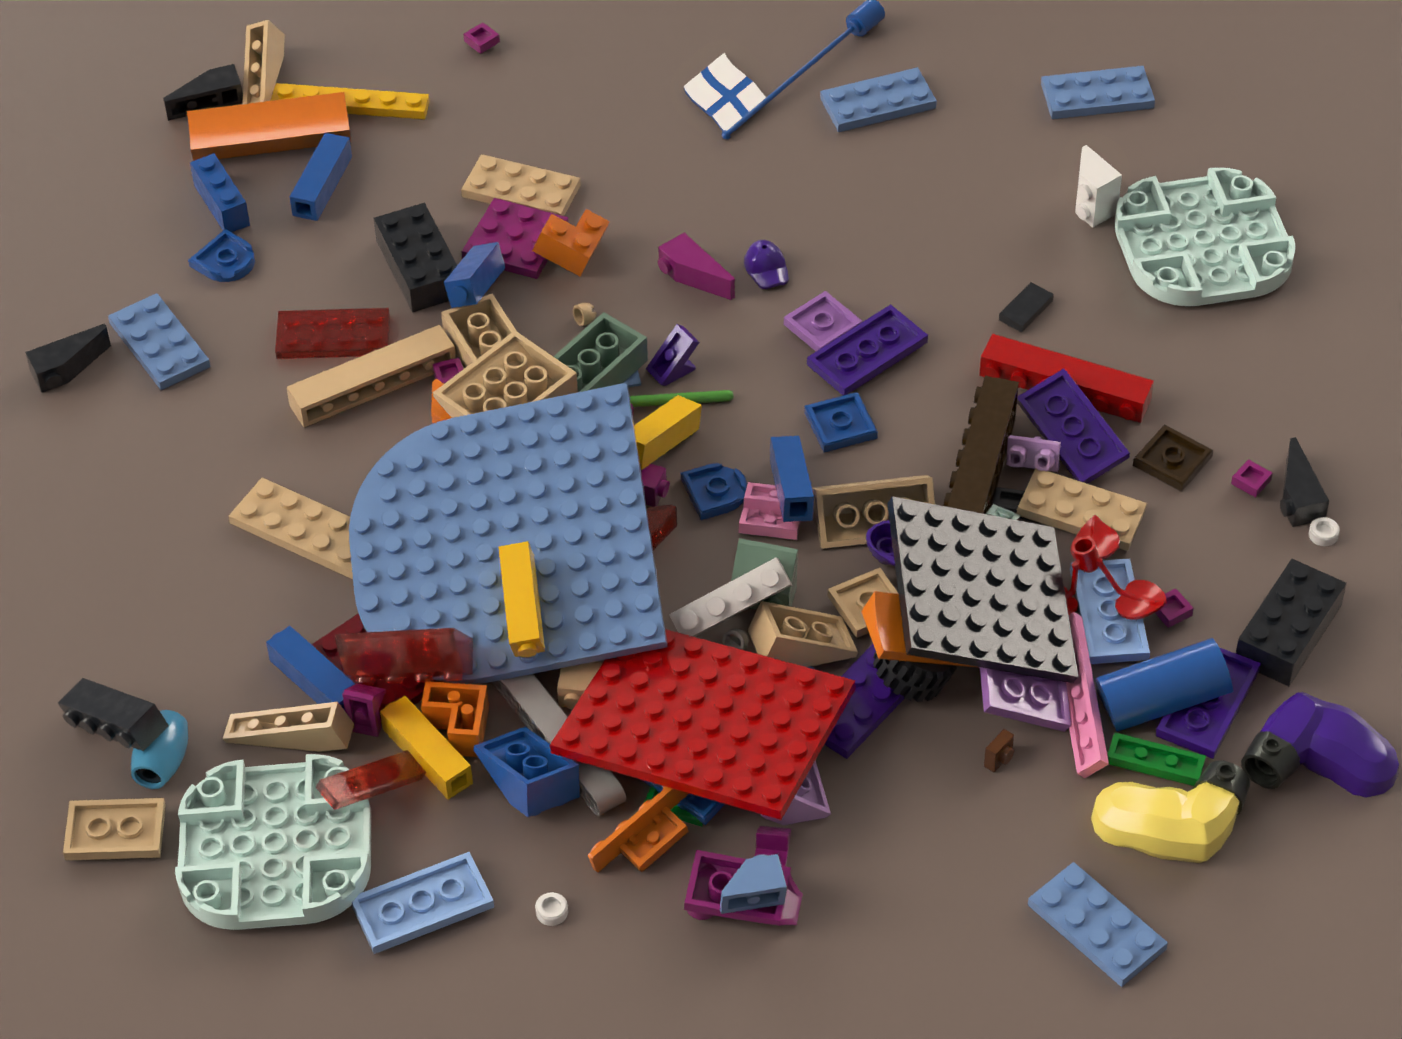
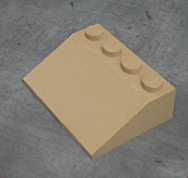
(506, 376)

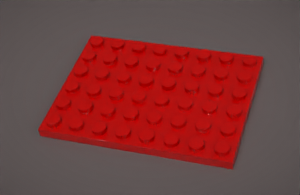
(707, 721)

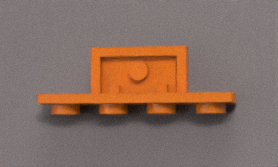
(643, 835)

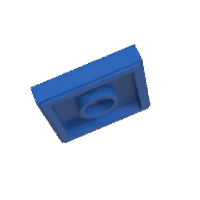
(840, 422)

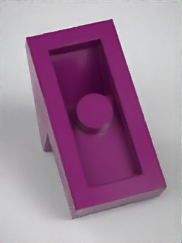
(363, 707)
(773, 841)

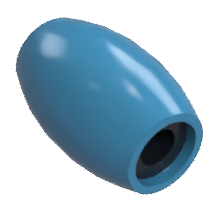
(163, 756)

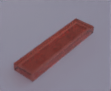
(370, 779)

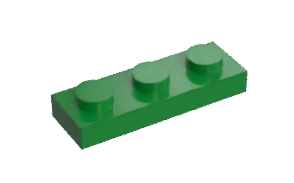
(1155, 759)

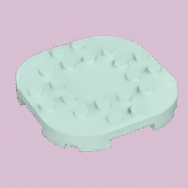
(1204, 238)
(269, 847)

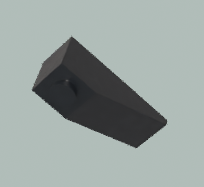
(209, 90)
(66, 358)
(1302, 492)

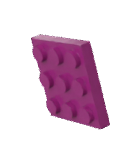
(517, 231)

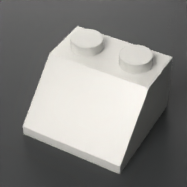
(1097, 188)

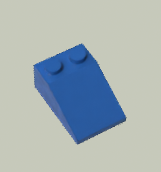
(529, 772)

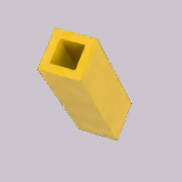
(666, 428)
(521, 599)
(439, 759)

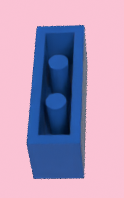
(220, 193)

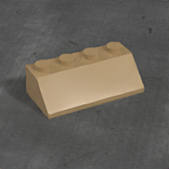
(848, 510)

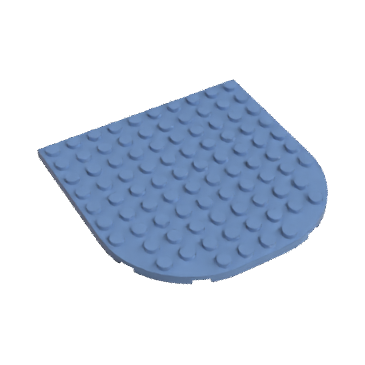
(520, 473)

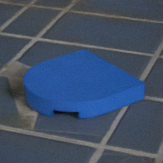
(224, 258)
(714, 489)

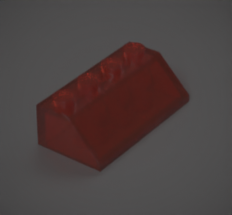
(405, 655)

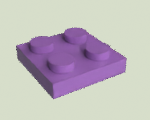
(821, 321)

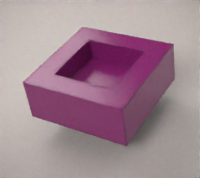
(481, 38)
(447, 369)
(1251, 478)
(1175, 609)

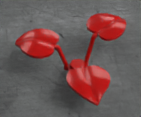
(1089, 548)

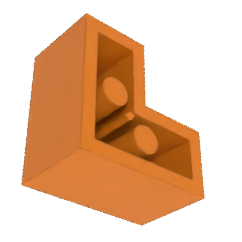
(571, 245)
(458, 709)

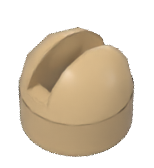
(583, 314)

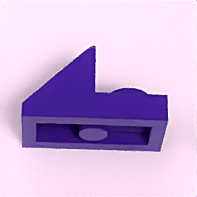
(673, 356)

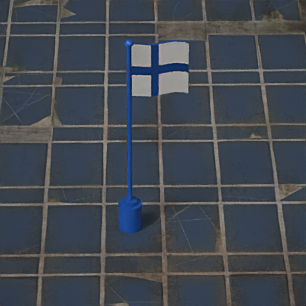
(734, 98)

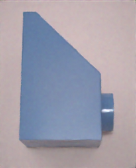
(755, 885)

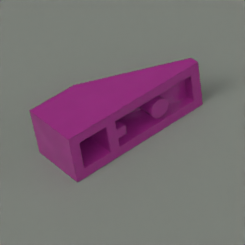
(694, 267)

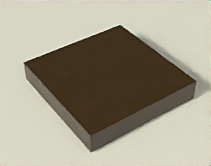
(1172, 457)

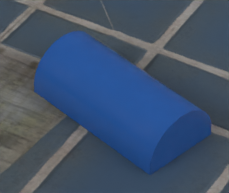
(1164, 684)

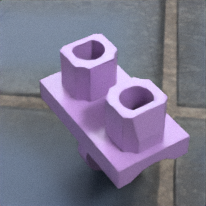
(1033, 453)

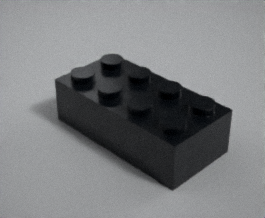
(415, 255)
(1291, 621)

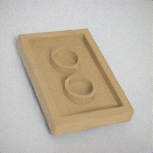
(114, 829)

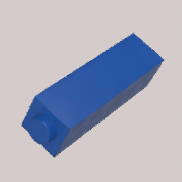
(320, 176)
(474, 275)
(791, 479)
(307, 667)

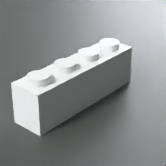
(731, 599)

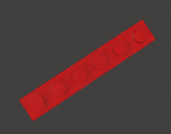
(1105, 387)

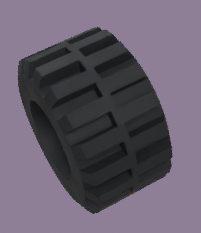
(913, 678)

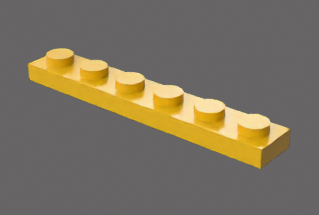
(363, 101)

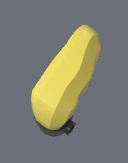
(1171, 820)

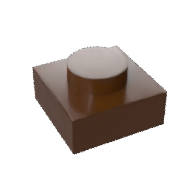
(999, 751)

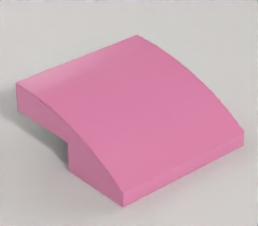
(763, 514)

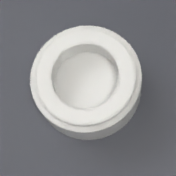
(1324, 531)
(551, 909)

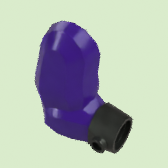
(1326, 741)

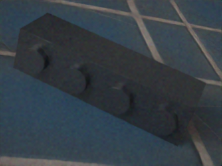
(112, 714)

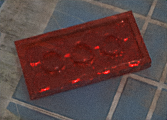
(331, 332)

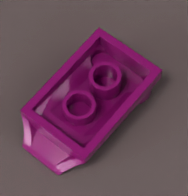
(711, 875)

